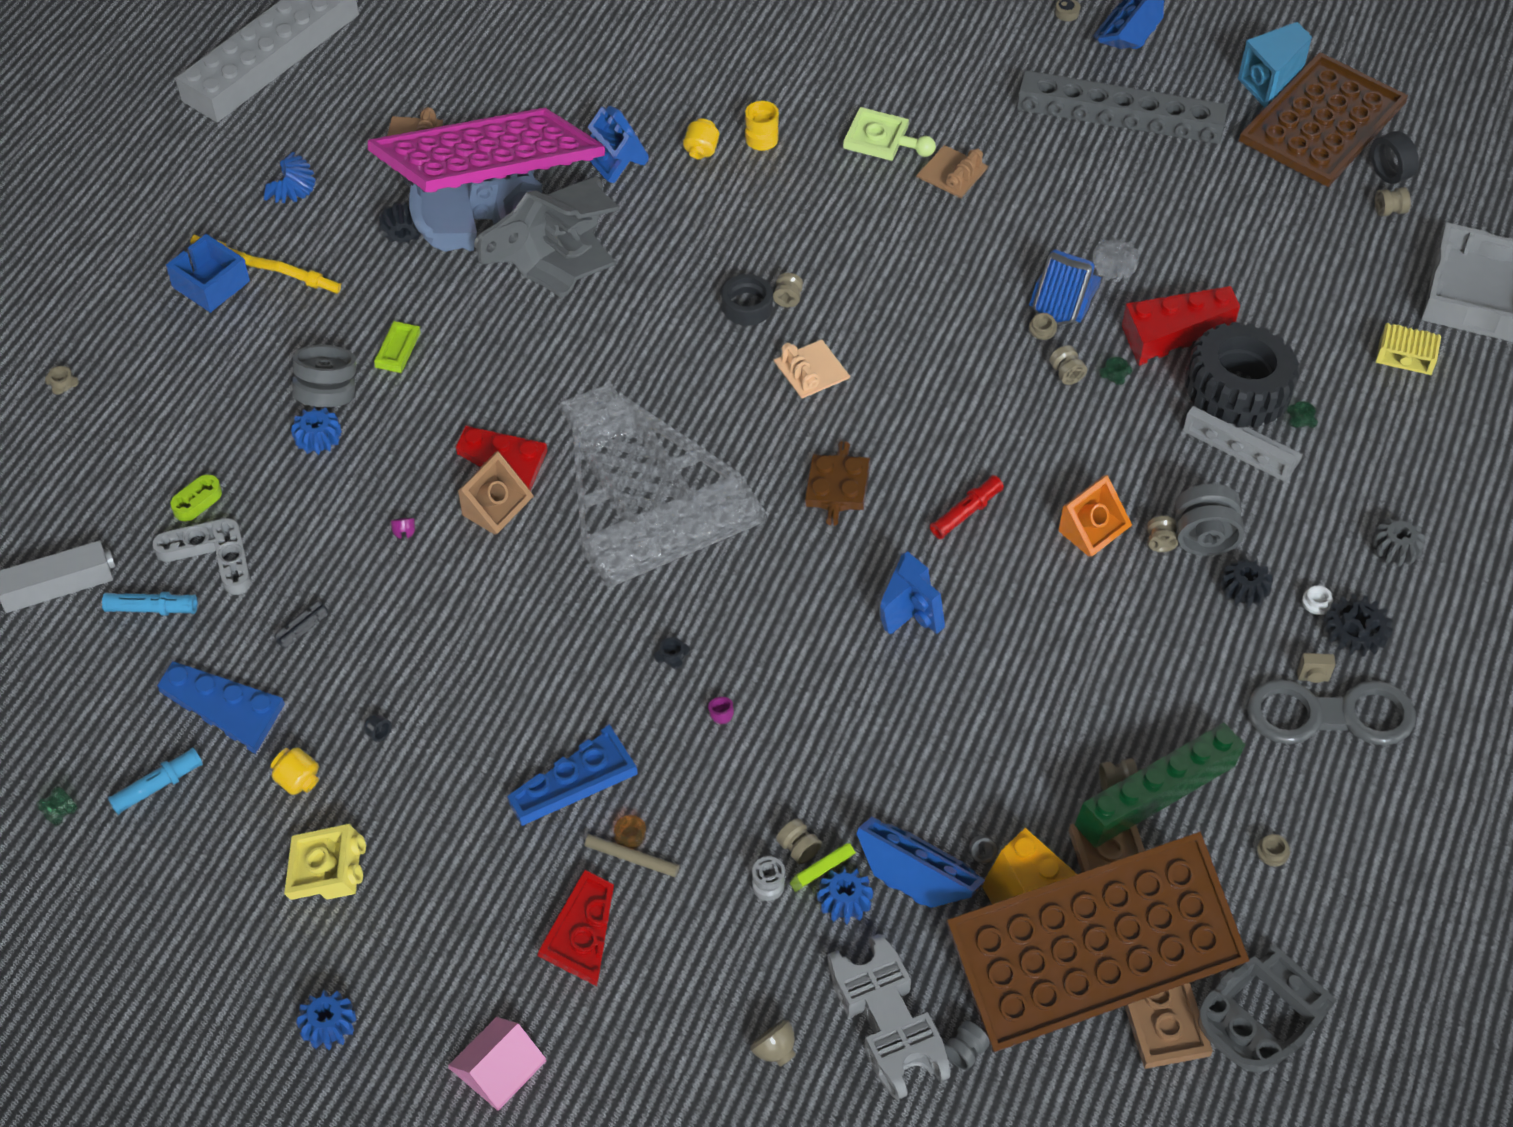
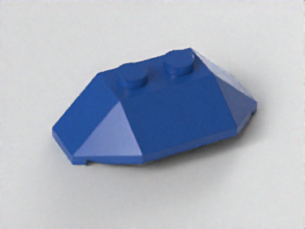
(1130, 23)
(916, 865)

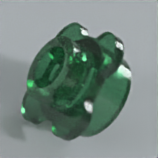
(1116, 370)
(1302, 415)

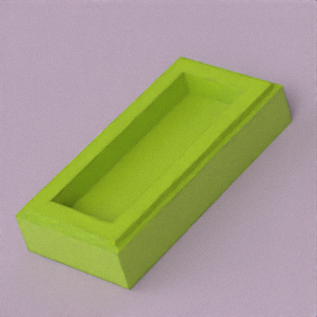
(397, 347)
(822, 867)

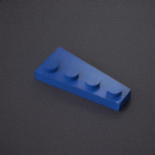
(233, 707)
(584, 773)

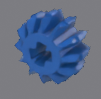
(316, 430)
(845, 895)
(322, 1008)

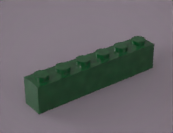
(1159, 785)

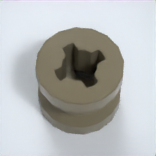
(788, 290)
(1162, 534)

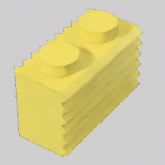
(1408, 349)

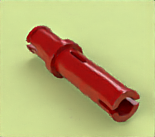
(975, 500)

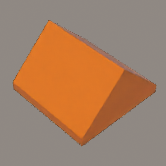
(1094, 517)

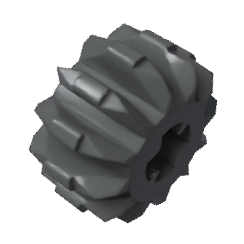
(1398, 541)

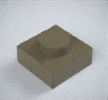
(1316, 667)

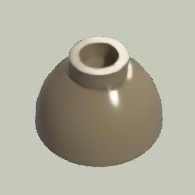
(775, 1044)

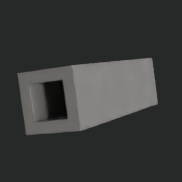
(55, 576)

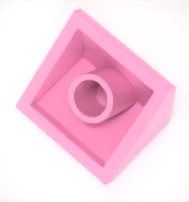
(498, 1061)

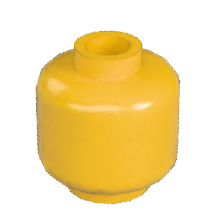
(701, 138)
(295, 771)

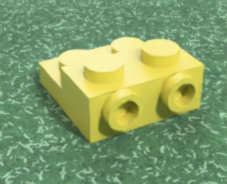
(325, 863)

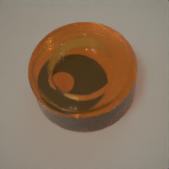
(630, 831)

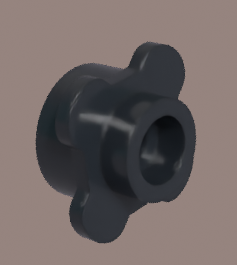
(671, 645)

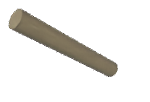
(632, 855)

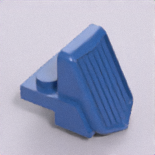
(620, 143)

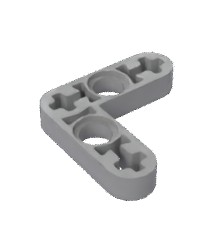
(213, 541)

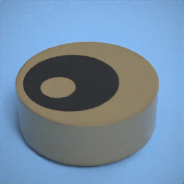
(1067, 10)

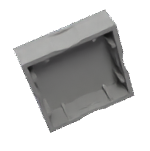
(1472, 283)

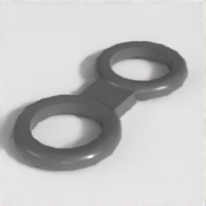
(1331, 712)

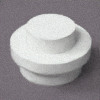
(1317, 600)

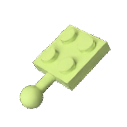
(882, 134)

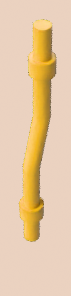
(312, 278)

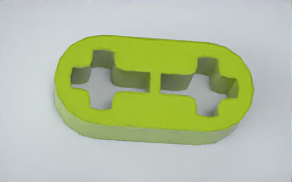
(196, 498)

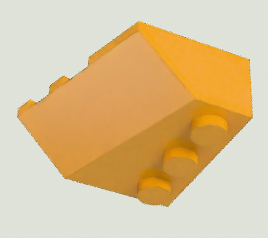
(1023, 867)

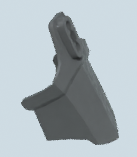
(552, 236)

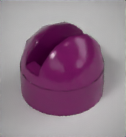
(403, 525)
(721, 710)

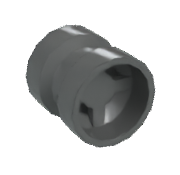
(968, 1043)

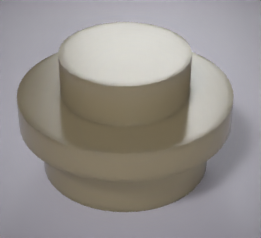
(1043, 326)
(1273, 850)

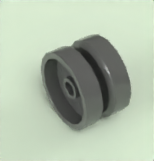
(324, 375)
(1209, 519)

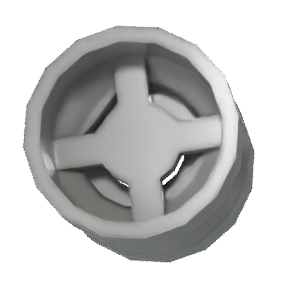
(771, 885)

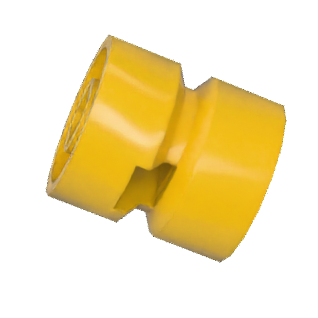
(761, 125)

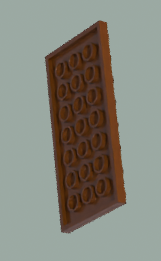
(1096, 941)

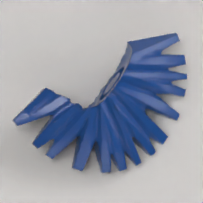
(295, 182)

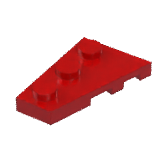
(521, 454)
(580, 929)

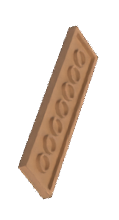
(1164, 1023)

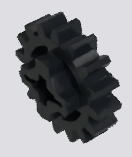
(1358, 625)

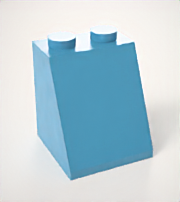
(1274, 61)

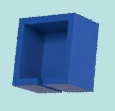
(216, 274)

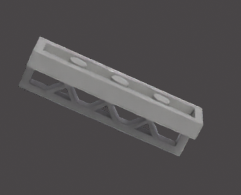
(1243, 444)

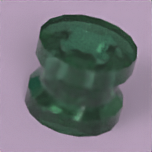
(57, 806)

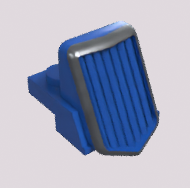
(1065, 287)
(910, 595)

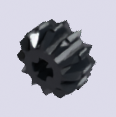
(397, 224)
(1246, 582)

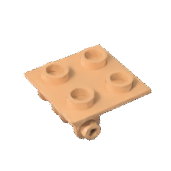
(810, 367)

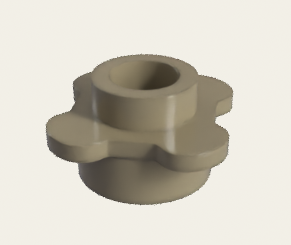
(61, 379)

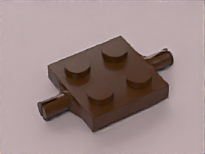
(838, 482)

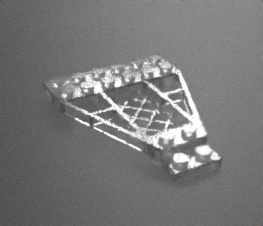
(668, 528)

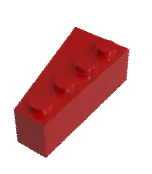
(1176, 321)

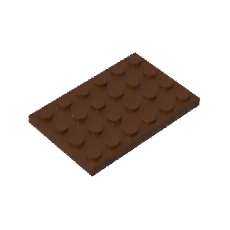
(1323, 119)

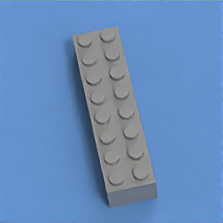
(260, 53)

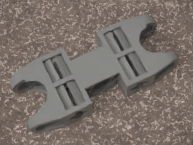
(897, 1037)

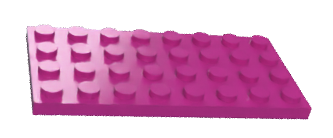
(485, 149)

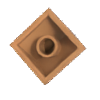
(493, 495)

